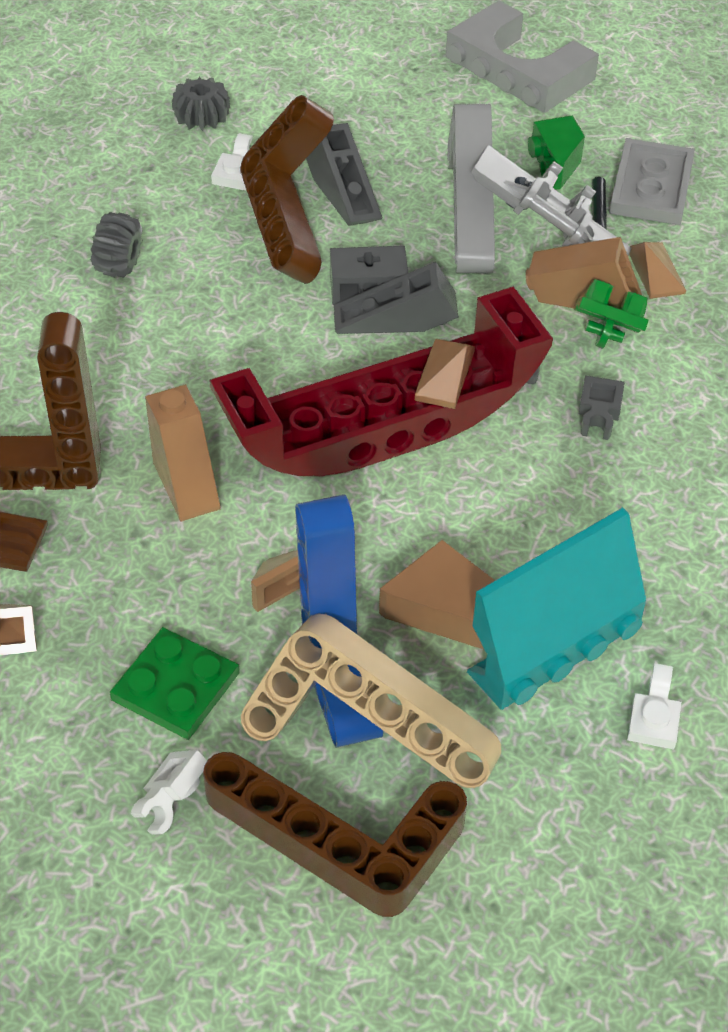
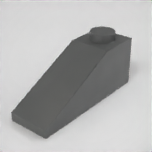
(342, 177)
(401, 305)

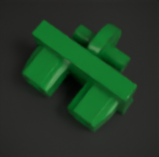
(628, 316)

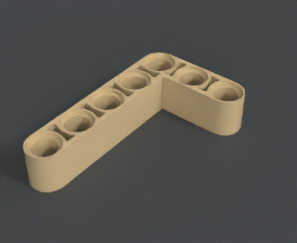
(369, 698)

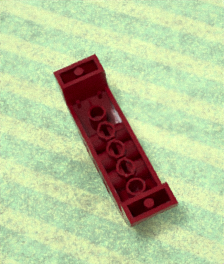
(374, 410)

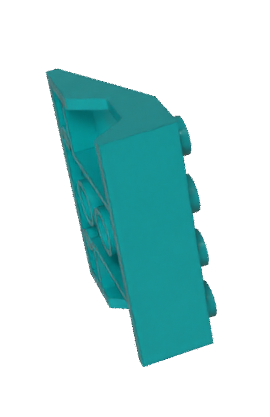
(558, 610)

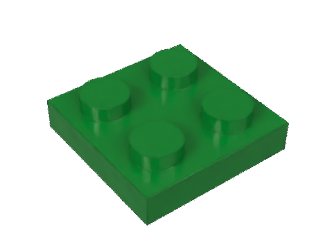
(175, 683)

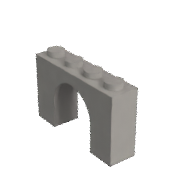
(537, 82)

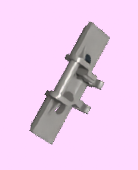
(524, 192)

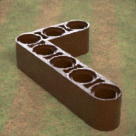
(272, 192)
(74, 449)
(335, 837)

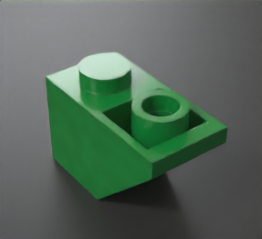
(557, 141)

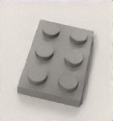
(652, 181)

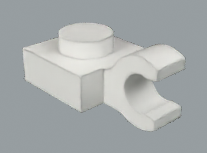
(227, 170)
(654, 716)
(171, 782)

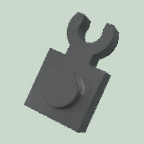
(600, 404)

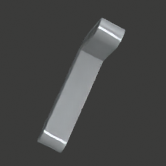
(473, 203)

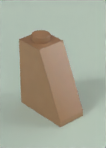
(565, 272)
(181, 452)
(436, 594)

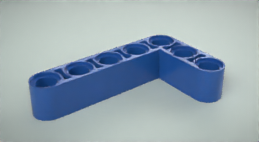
(329, 588)

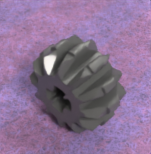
(200, 103)
(116, 244)

